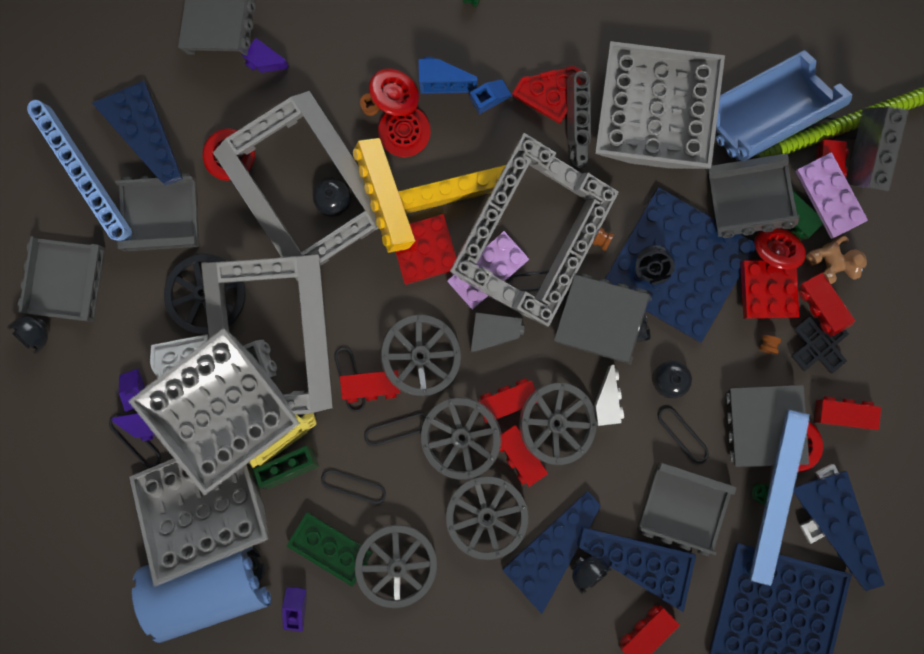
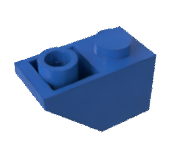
(489, 95)

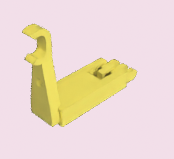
(306, 423)

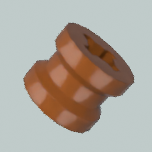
(368, 108)
(603, 239)
(770, 344)

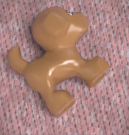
(852, 262)

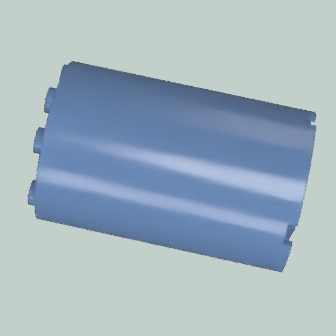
(775, 106)
(198, 597)

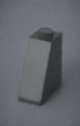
(495, 330)

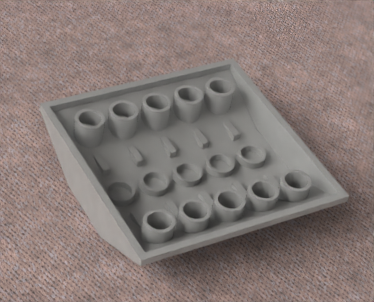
(660, 106)
(215, 410)
(193, 529)

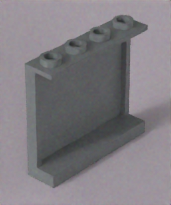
(216, 25)
(876, 147)
(753, 196)
(159, 213)
(61, 279)
(602, 318)
(758, 422)
(685, 509)

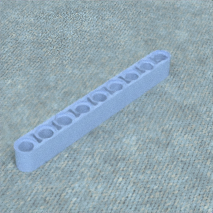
(72, 167)
(779, 497)

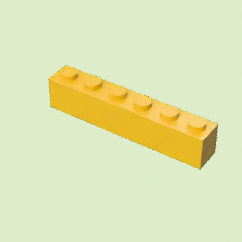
(450, 190)
(383, 195)

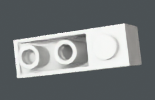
(607, 401)

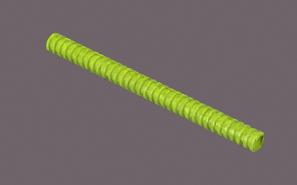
(839, 125)

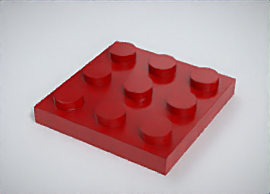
(430, 253)
(768, 291)

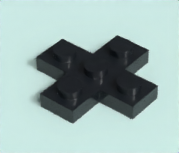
(818, 347)

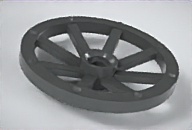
(424, 352)
(561, 423)
(458, 441)
(519, 535)
(394, 561)

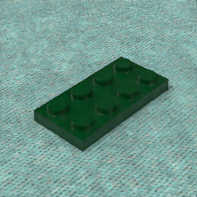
(327, 548)

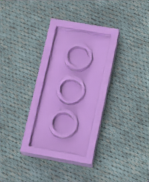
(831, 195)
(499, 257)

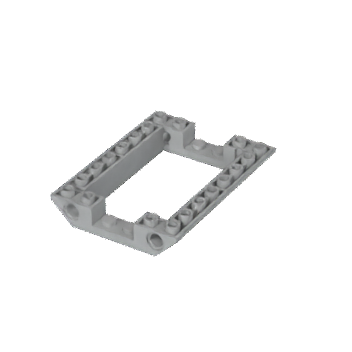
(244, 142)
(598, 202)
(312, 311)

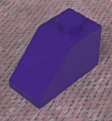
(263, 58)
(129, 386)
(135, 426)
(294, 609)

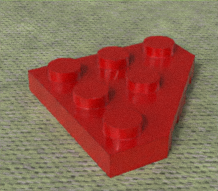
(547, 92)

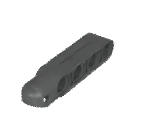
(583, 129)

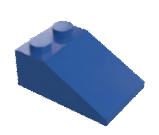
(441, 77)

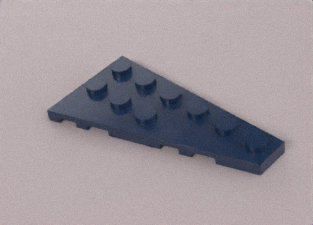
(138, 123)
(838, 517)
(547, 557)
(652, 566)

